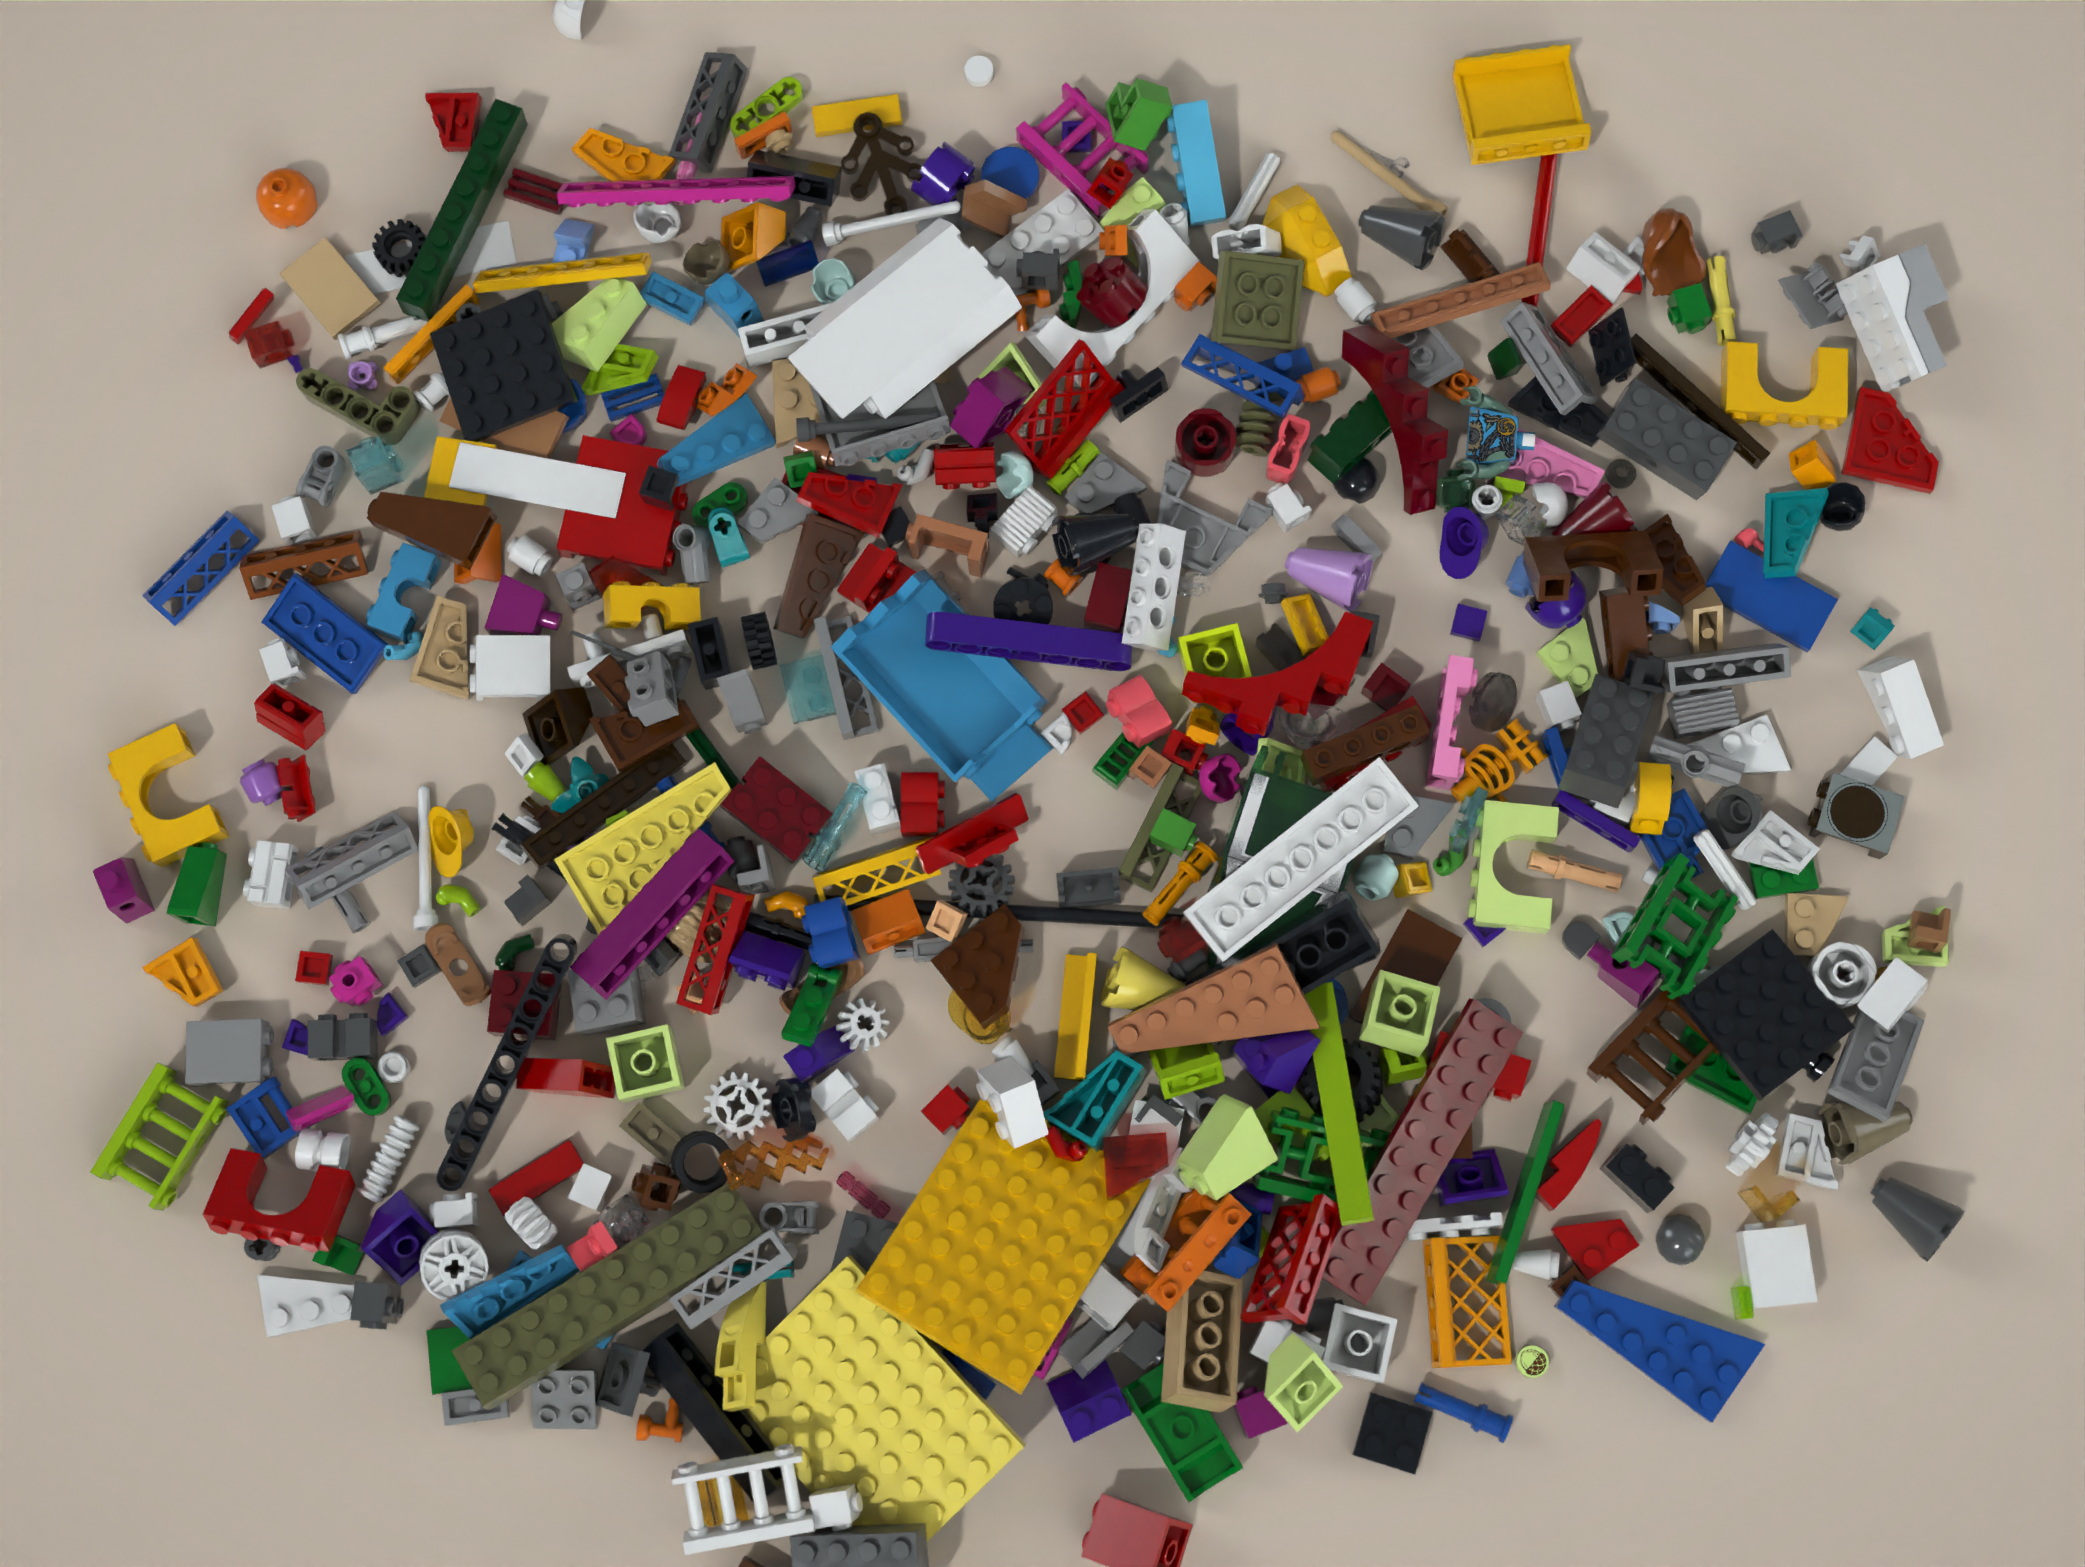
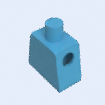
(731, 301)

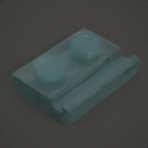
(808, 689)

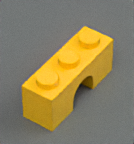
(677, 604)

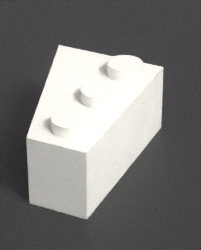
(1902, 705)

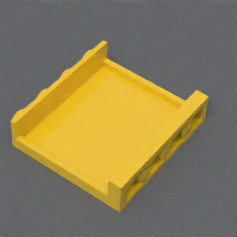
(1519, 105)

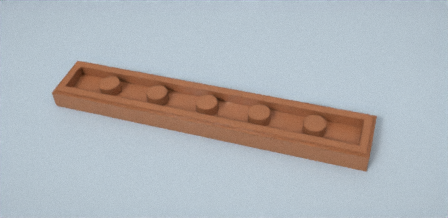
(1461, 301)

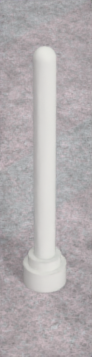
(836, 232)
(425, 916)

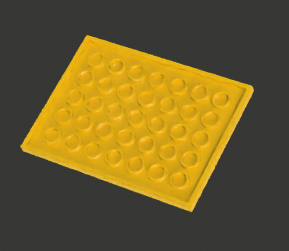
(999, 1248)

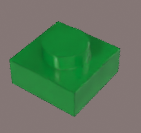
(798, 466)

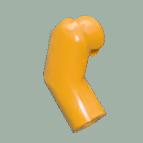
(787, 900)

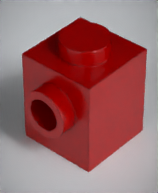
(947, 1109)

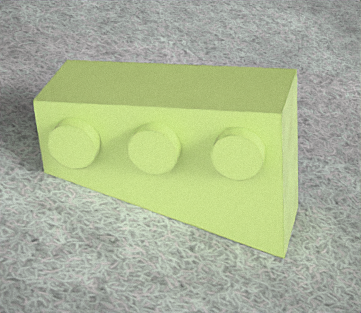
(598, 322)

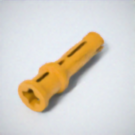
(1188, 873)

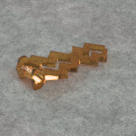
(784, 1157)

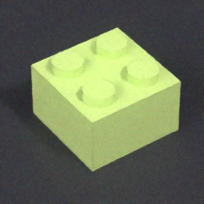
(1400, 1013)
(645, 1063)

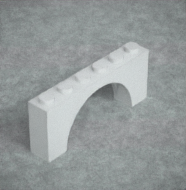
(1161, 266)

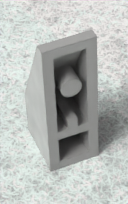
(742, 701)

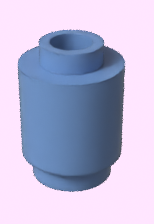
(1518, 579)

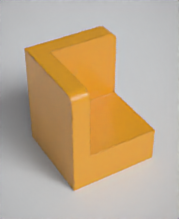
(1812, 466)

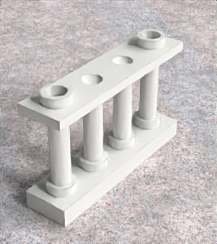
(732, 1530)

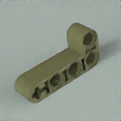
(353, 403)

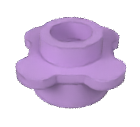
(355, 371)

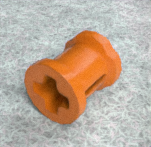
(1058, 576)

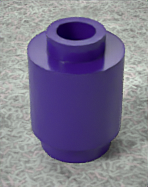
(1257, 1198)

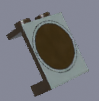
(1856, 813)

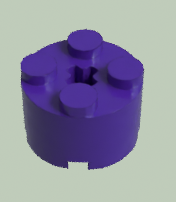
(944, 175)

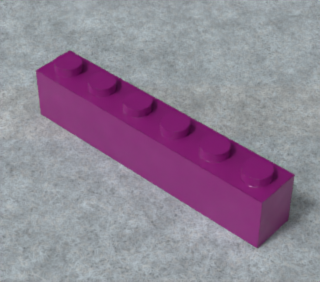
(652, 913)

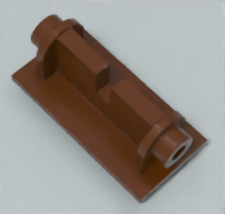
(1468, 257)

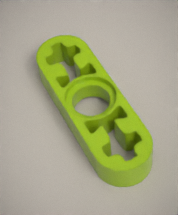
(788, 103)

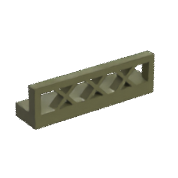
(1141, 840)

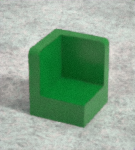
(343, 1256)

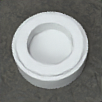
(978, 71)
(393, 1067)

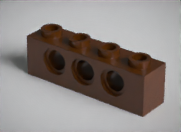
(1365, 745)

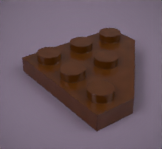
(984, 965)

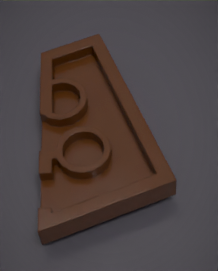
(1680, 574)
(631, 741)

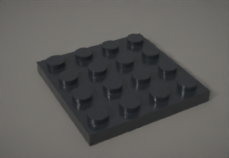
(503, 367)
(1765, 1014)

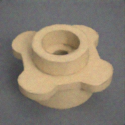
(779, 142)

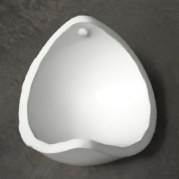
(568, 17)

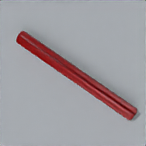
(1541, 215)

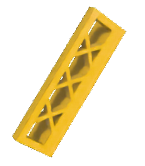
(869, 864)
(1075, 1017)

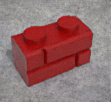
(964, 465)
(289, 716)

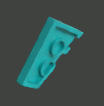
(1789, 528)

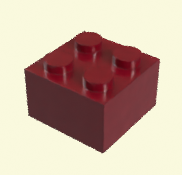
(505, 997)

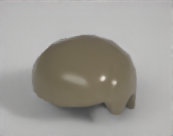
(706, 262)

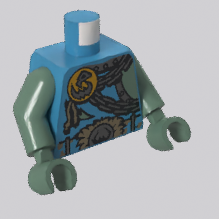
(1491, 437)

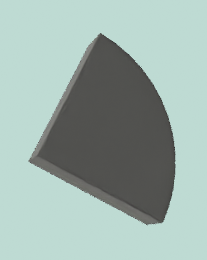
(454, 1120)

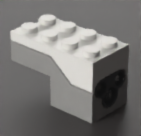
(1889, 316)

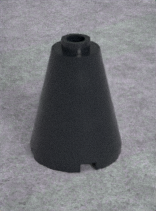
(1091, 538)

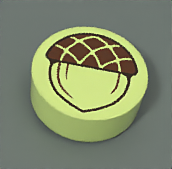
(1532, 1361)

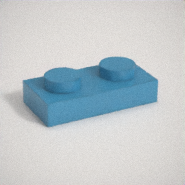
(672, 298)

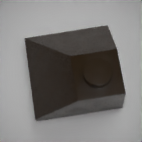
(558, 722)

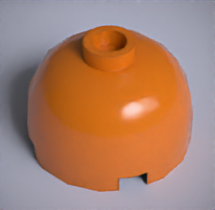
(286, 198)

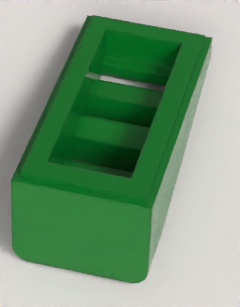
(1106, 774)

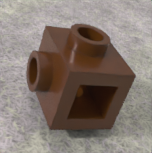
(660, 1195)

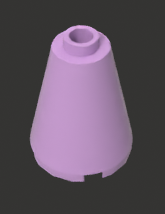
(1332, 573)

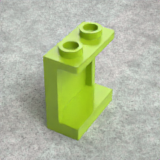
(1186, 1068)

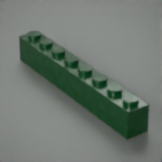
(462, 211)

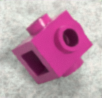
(354, 982)

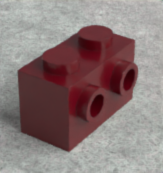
(1108, 598)

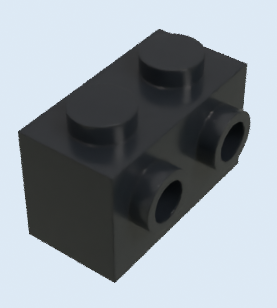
(1637, 1177)

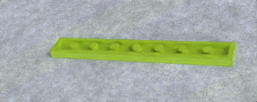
(1339, 1110)

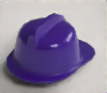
(1462, 541)

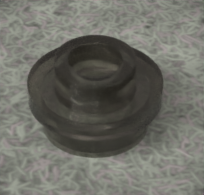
(1620, 482)

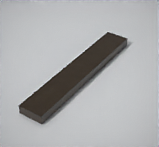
(1697, 401)
(600, 805)

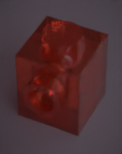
(1179, 939)

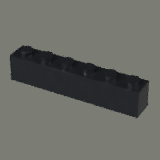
(700, 1396)

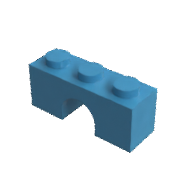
(408, 569)

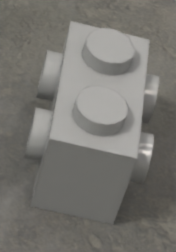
(651, 688)

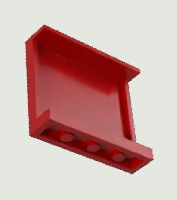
(640, 531)

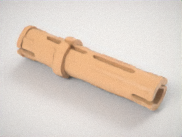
(1568, 869)

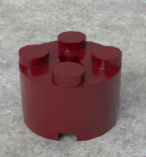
(1111, 291)
(1221, 439)

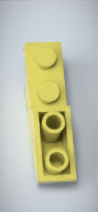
(736, 1348)

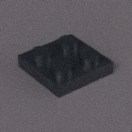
(1392, 1433)

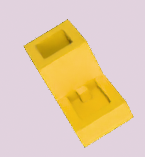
(1652, 798)

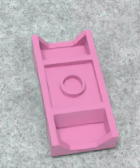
(1445, 761)

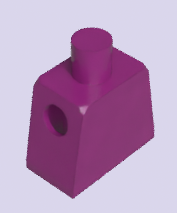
(520, 610)
(121, 885)
(1629, 983)

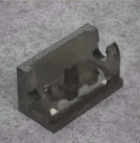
(1278, 648)

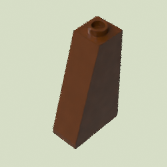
(438, 526)

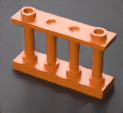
(1195, 1237)

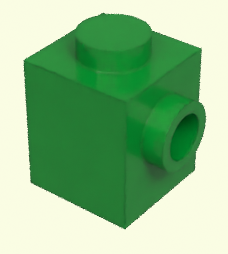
(1689, 309)

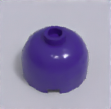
(1561, 613)

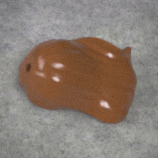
(1670, 252)

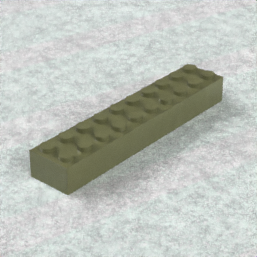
(605, 1297)

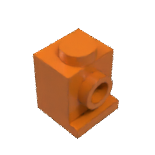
(1195, 288)

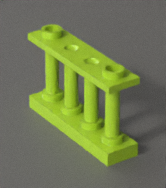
(144, 1110)

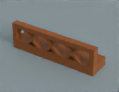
(304, 554)

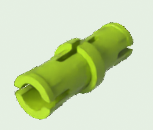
(1073, 467)

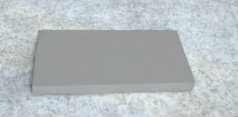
(1874, 1064)

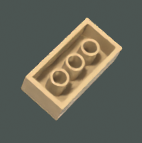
(1204, 1344)

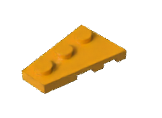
(620, 160)

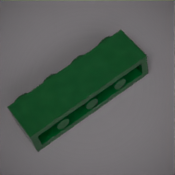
(1350, 439)

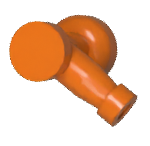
(1038, 297)
(670, 1429)

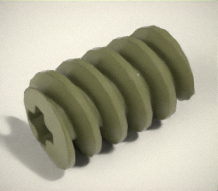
(1254, 426)

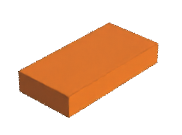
(755, 138)

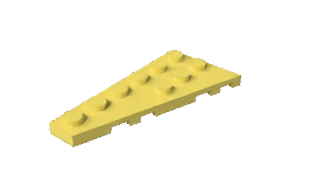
(626, 855)

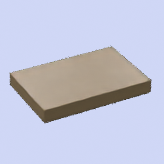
(330, 288)

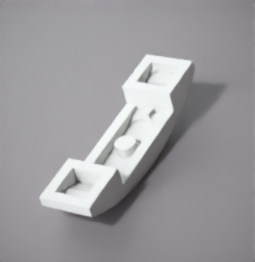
(1157, 1213)

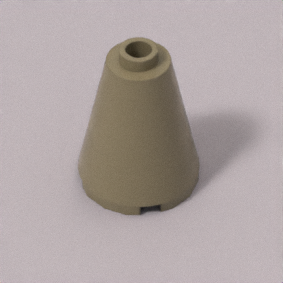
(1855, 1133)

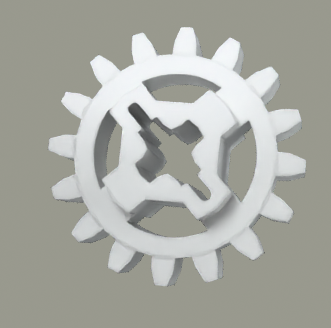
(734, 1120)
(1752, 1144)

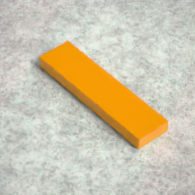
(421, 344)

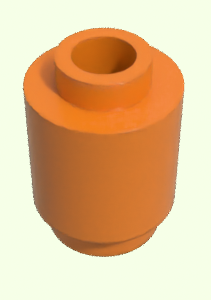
(1319, 384)

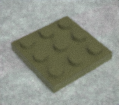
(1257, 300)

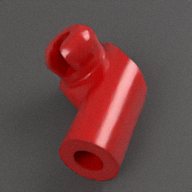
(1065, 1149)

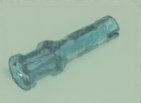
(831, 841)

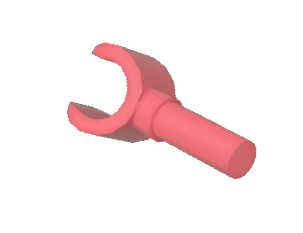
(1748, 537)

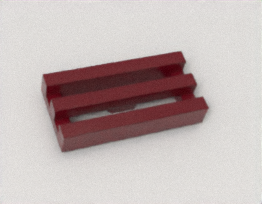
(514, 183)

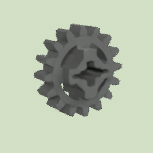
(970, 889)

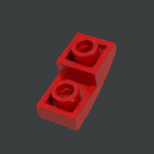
(680, 397)

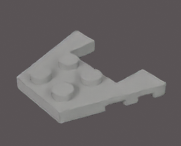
(1207, 538)

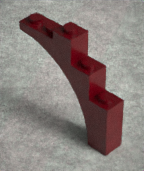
(1405, 403)

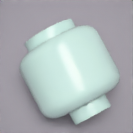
(1375, 876)

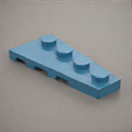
(719, 442)
(509, 1292)

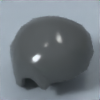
(1680, 1239)

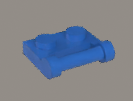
(258, 1123)

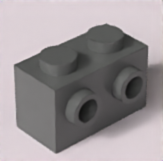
(376, 1304)

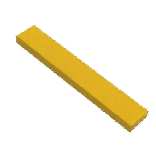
(562, 272)

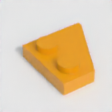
(186, 972)

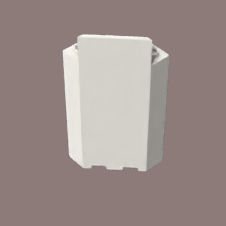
(904, 324)

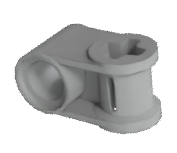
(321, 478)
(793, 1217)

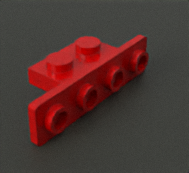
(975, 837)

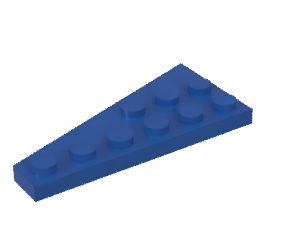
(1677, 1353)

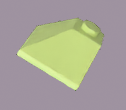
(1128, 206)
(1298, 1382)

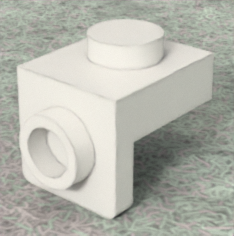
(512, 851)

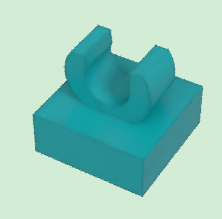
(1872, 628)

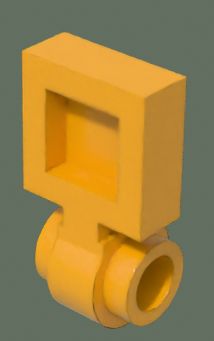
(1202, 726)

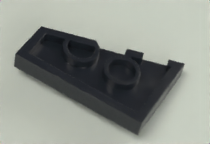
(1580, 423)

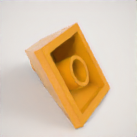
(752, 233)

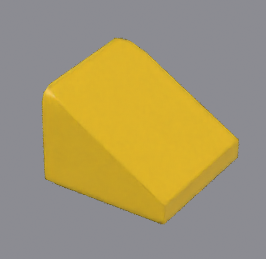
(1412, 880)

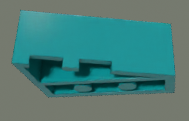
(1098, 1101)

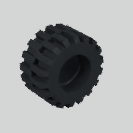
(1367, 1090)

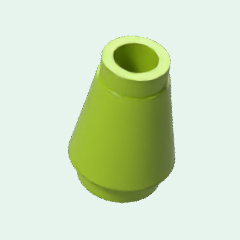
(544, 781)

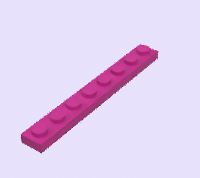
(686, 190)

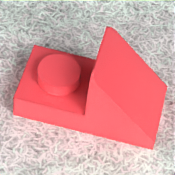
(592, 1247)

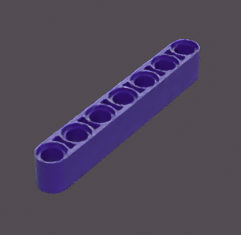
(1027, 641)

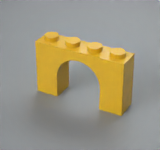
(1747, 401)
(136, 769)

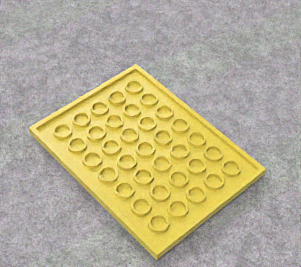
(876, 1408)

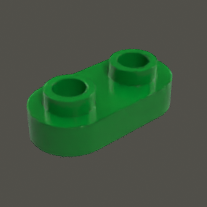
(719, 499)
(366, 1088)

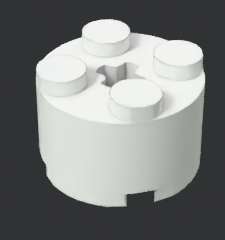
(1856, 965)

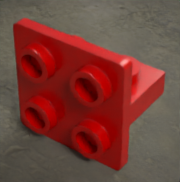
(874, 577)

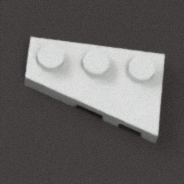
(1747, 743)
(302, 1304)

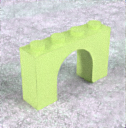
(1492, 903)

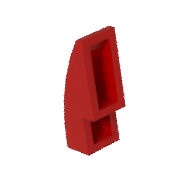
(1569, 1166)

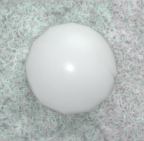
(657, 222)
(1554, 501)

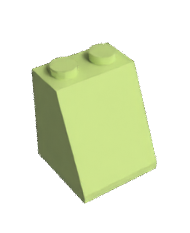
(1225, 1149)

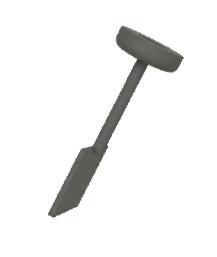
(679, 672)

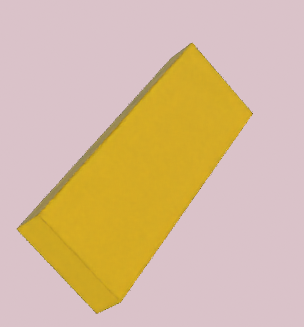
(840, 116)

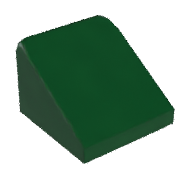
(1505, 359)

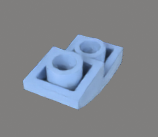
(1661, 619)

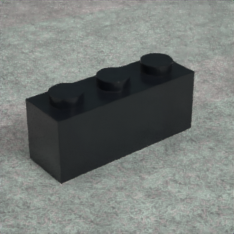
(813, 180)

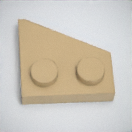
(1810, 921)

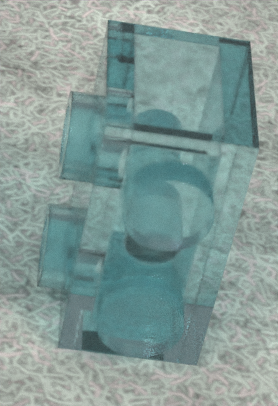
(376, 464)

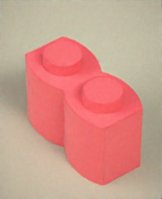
(1289, 447)
(1138, 711)

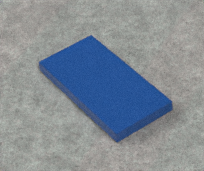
(1779, 605)
(325, 633)

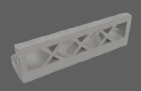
(1548, 358)
(835, 682)
(354, 862)
(740, 1283)

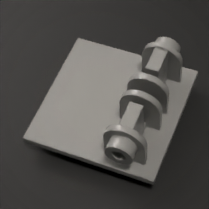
(1810, 297)
(565, 1400)

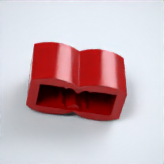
(920, 804)

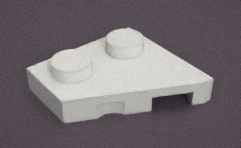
(1776, 846)
(1805, 1154)

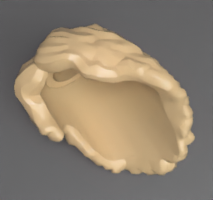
(685, 931)

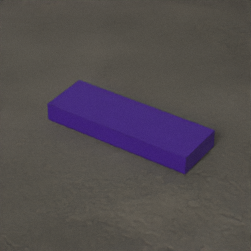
(1596, 821)

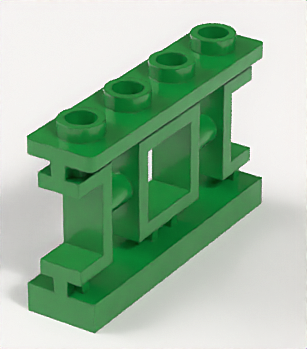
(1653, 915)
(1317, 1182)

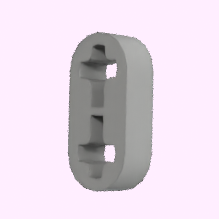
(1355, 537)

